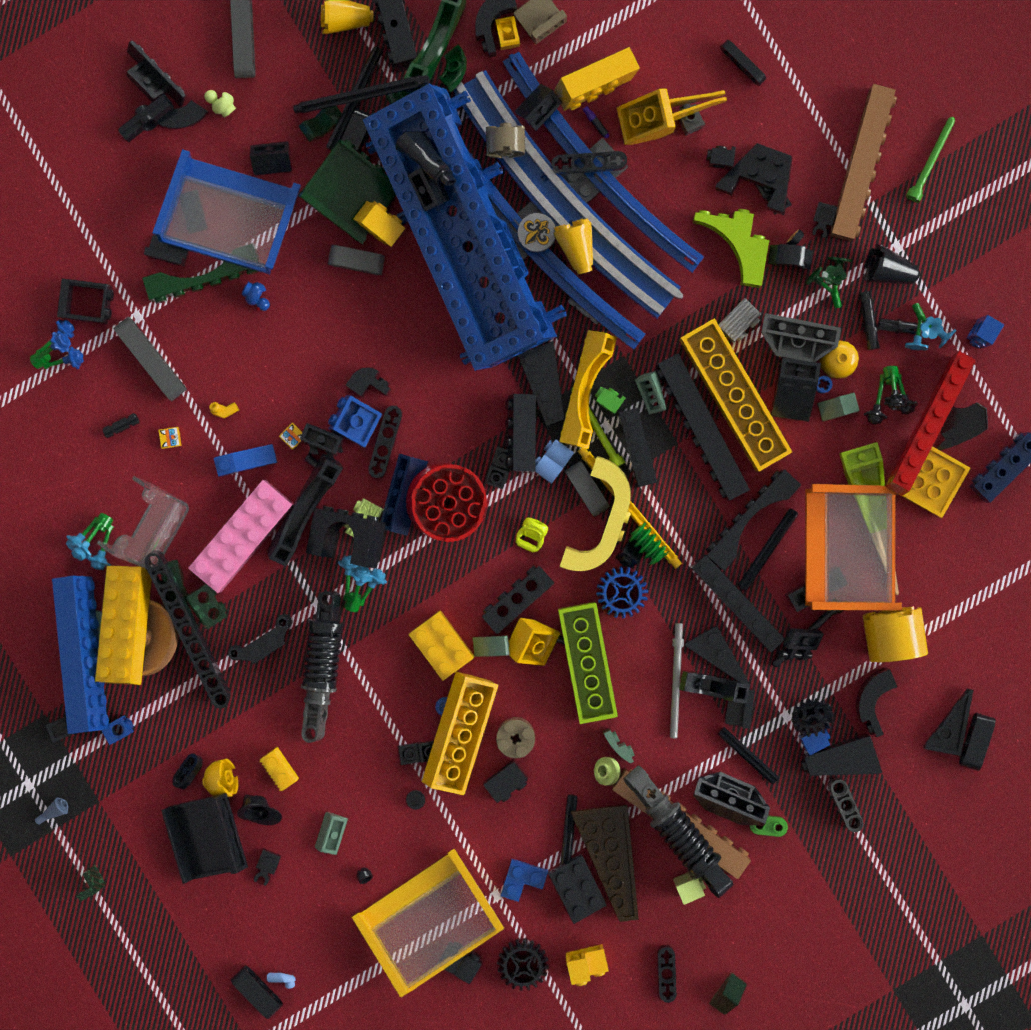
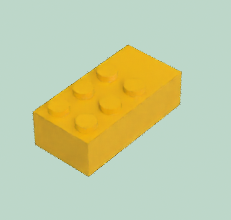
(596, 79)

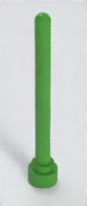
(915, 193)

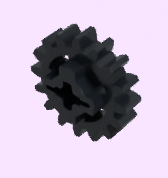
(812, 717)

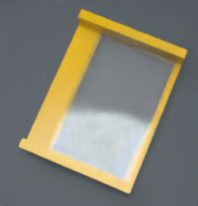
(428, 923)

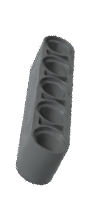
(243, 38)
(150, 358)

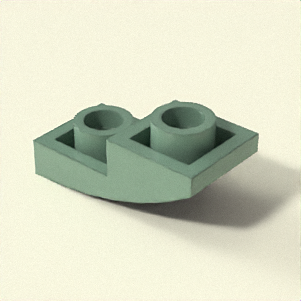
(491, 646)
(624, 751)

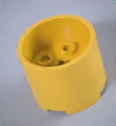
(895, 634)

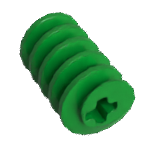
(648, 544)

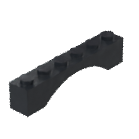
(289, 534)
(725, 549)
(737, 603)

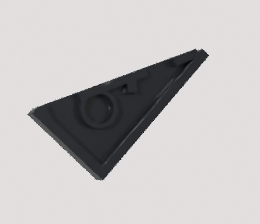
(714, 649)
(951, 731)

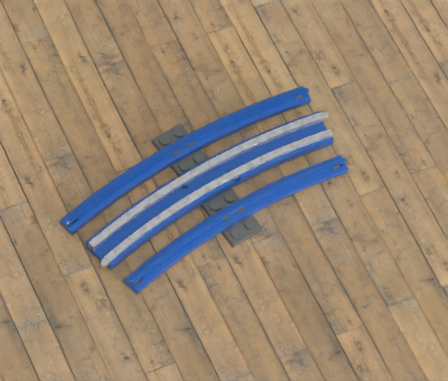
(566, 199)

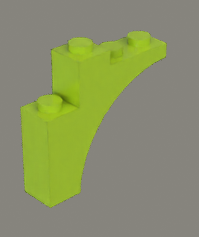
(736, 231)

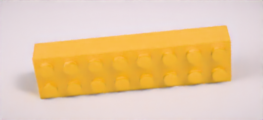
(735, 395)

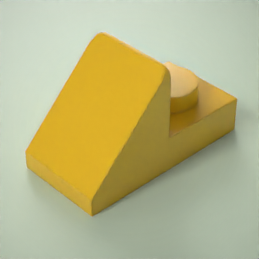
(507, 33)

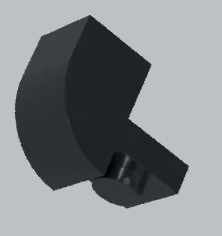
(790, 256)
(364, 378)

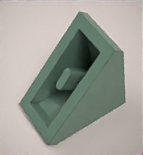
(838, 406)

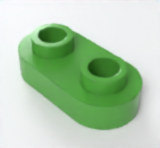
(769, 828)

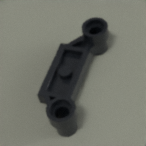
(265, 644)

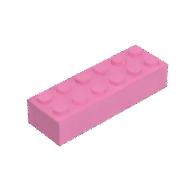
(241, 536)

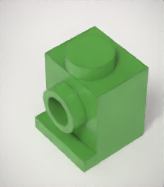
(609, 400)

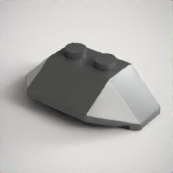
(799, 338)

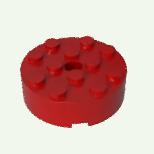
(427, 498)

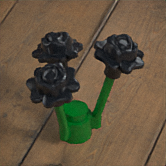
(896, 401)

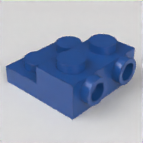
(354, 420)

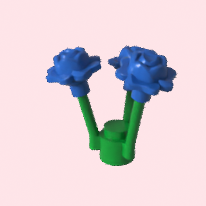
(61, 342)

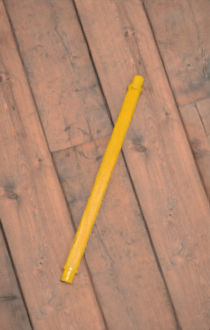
(635, 513)

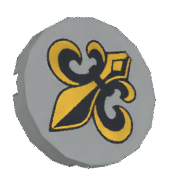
(536, 232)

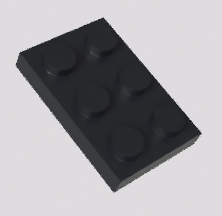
(577, 889)

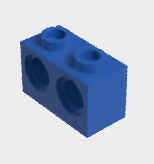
(984, 332)

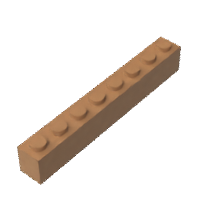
(862, 162)
(732, 859)

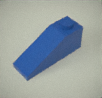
(245, 460)

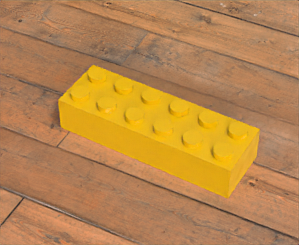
(123, 625)
(459, 733)

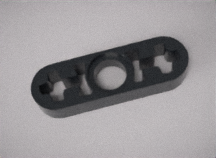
(743, 62)
(662, 987)

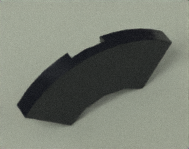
(183, 117)

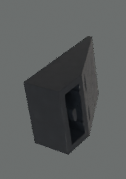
(795, 389)

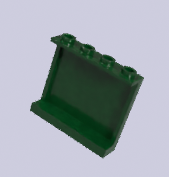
(344, 185)

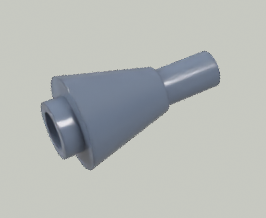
(55, 809)

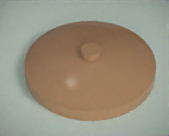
(160, 639)

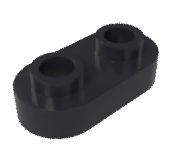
(187, 771)

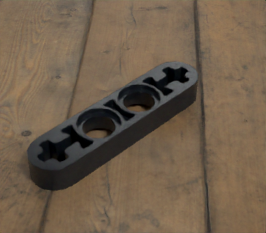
(589, 165)
(388, 442)

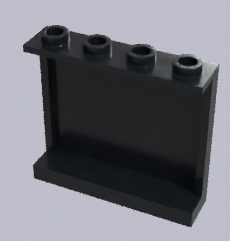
(204, 837)

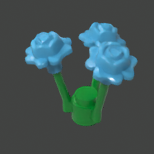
(80, 549)
(361, 576)

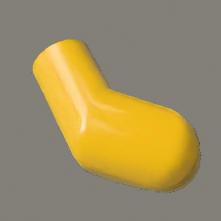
(222, 411)

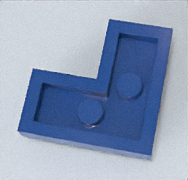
(520, 874)

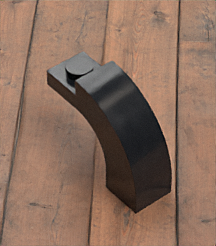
(485, 19)
(714, 686)
(868, 695)

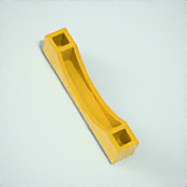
(596, 352)

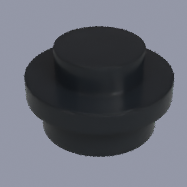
(415, 799)

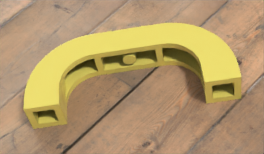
(615, 477)

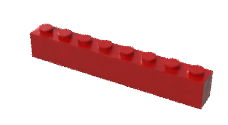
(930, 423)

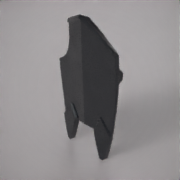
(963, 425)

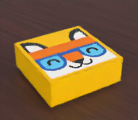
(291, 436)
(170, 437)

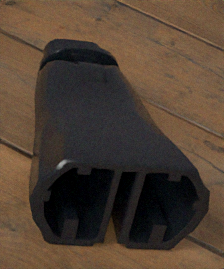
(420, 149)

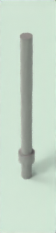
(678, 643)

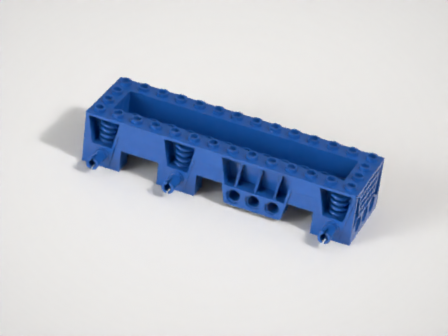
(444, 237)

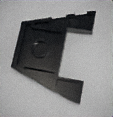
(765, 168)

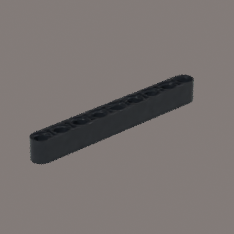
(189, 620)

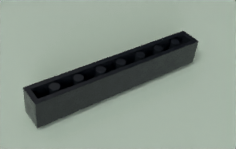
(703, 427)

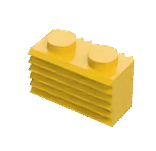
(279, 769)

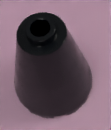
(889, 267)

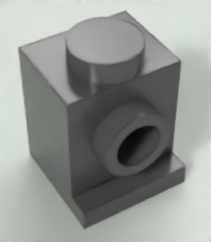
(691, 125)

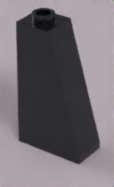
(844, 758)

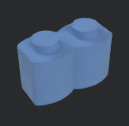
(553, 460)

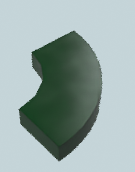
(455, 68)

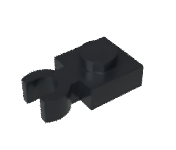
(825, 216)
(267, 864)

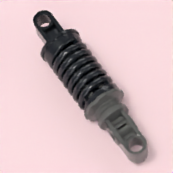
(323, 664)
(679, 833)

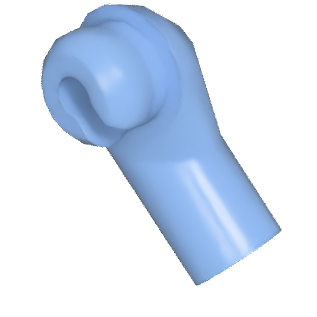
(289, 980)

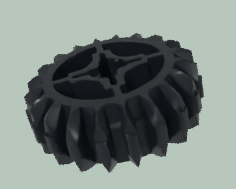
(514, 976)

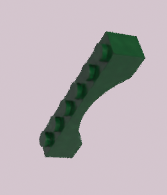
(437, 41)
(161, 286)

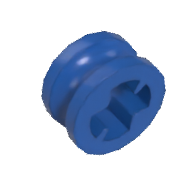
(829, 386)

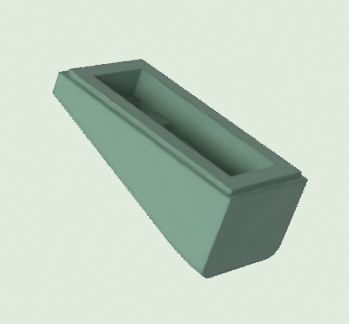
(643, 387)

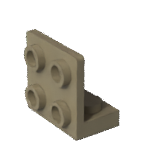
(540, 18)

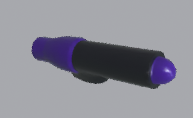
(596, 122)

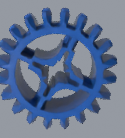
(632, 605)

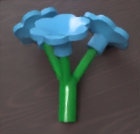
(930, 328)

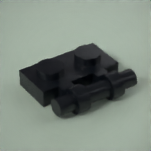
(800, 643)

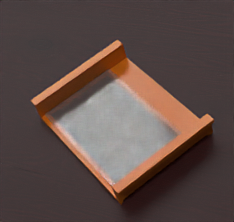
(850, 547)

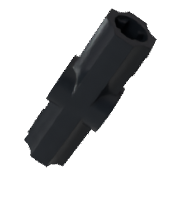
(146, 117)

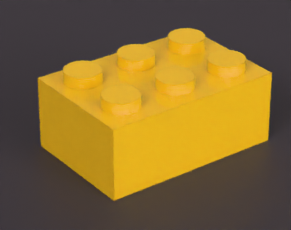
(441, 645)

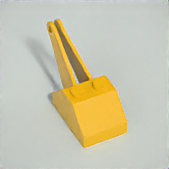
(652, 115)

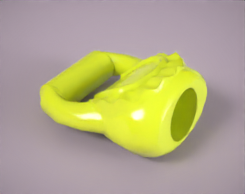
(533, 529)

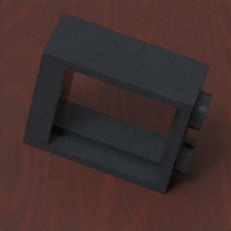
(65, 301)

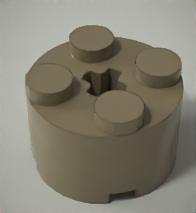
(505, 141)
(526, 734)

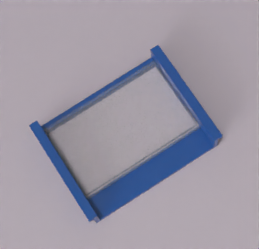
(225, 214)

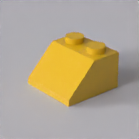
(532, 642)

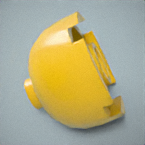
(840, 361)
(220, 779)

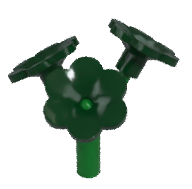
(832, 276)

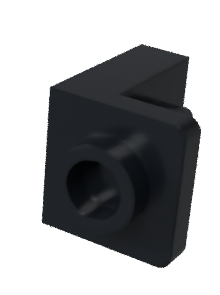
(629, 555)

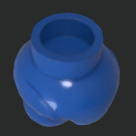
(252, 295)

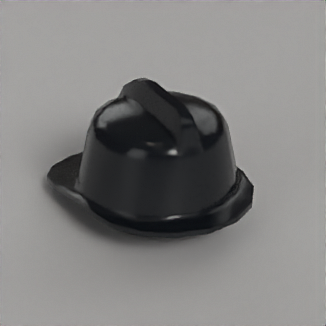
(257, 810)

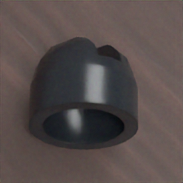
(364, 875)

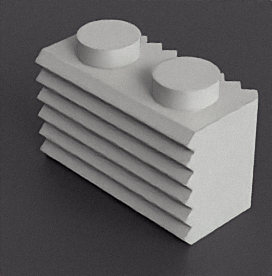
(739, 320)

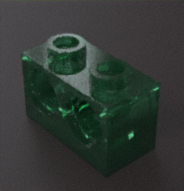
(201, 609)

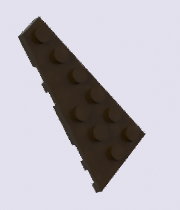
(610, 849)

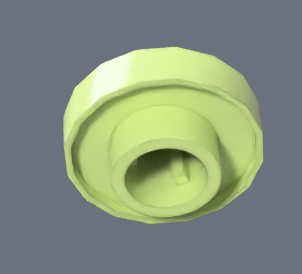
(607, 771)

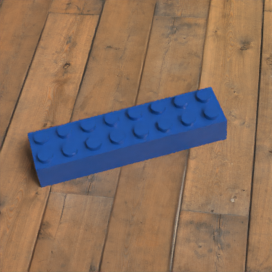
(78, 653)

